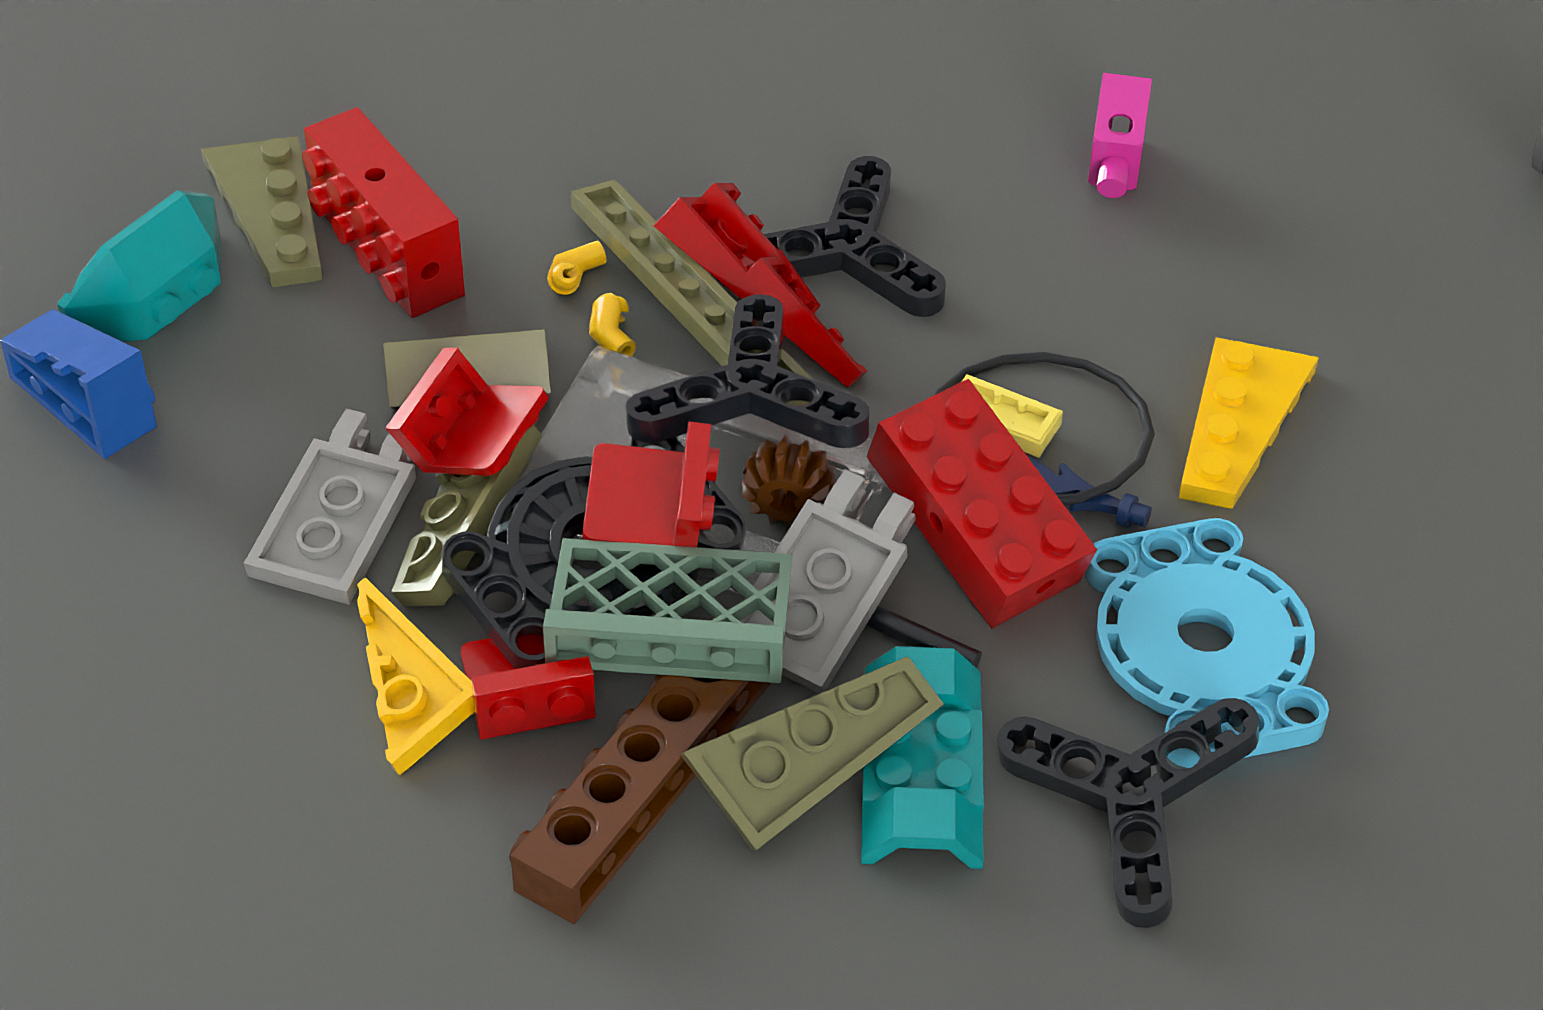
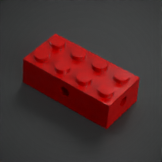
(384, 212)
(981, 503)

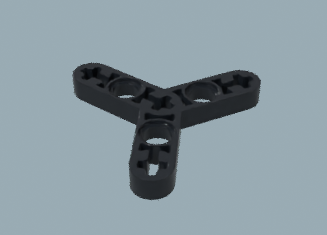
(911, 287)
(750, 386)
(1126, 810)

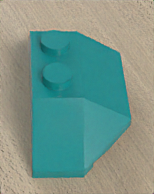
(150, 270)

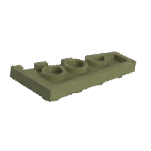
(270, 204)
(799, 755)

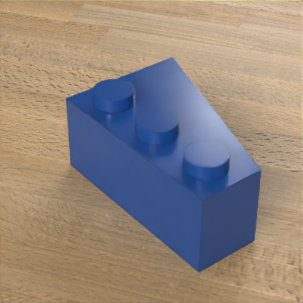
(83, 380)

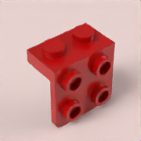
(462, 423)
(652, 492)
(526, 697)

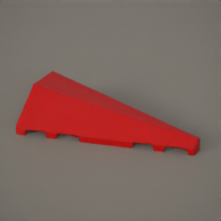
(743, 259)

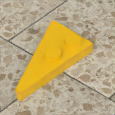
(416, 684)

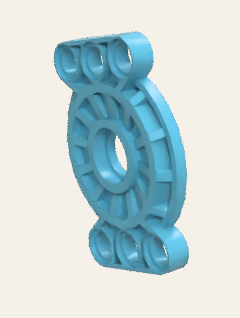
(1215, 590)

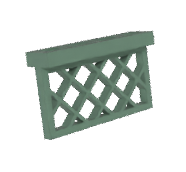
(666, 641)

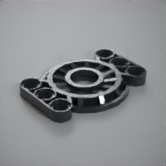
(526, 549)

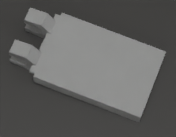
(333, 513)
(835, 578)

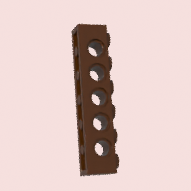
(640, 777)

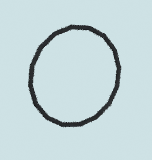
(1132, 468)

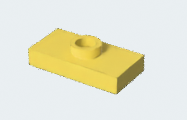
(1026, 419)

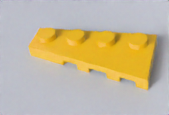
(1239, 416)

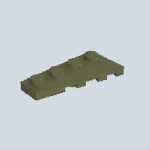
(460, 505)

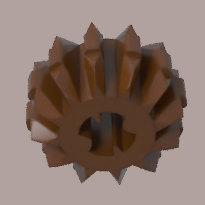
(784, 477)

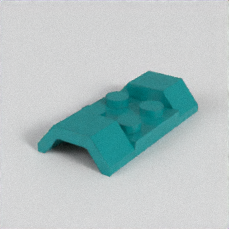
(931, 779)

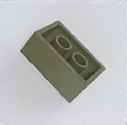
(498, 358)

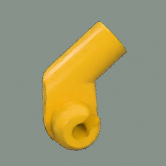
(569, 266)
(605, 324)

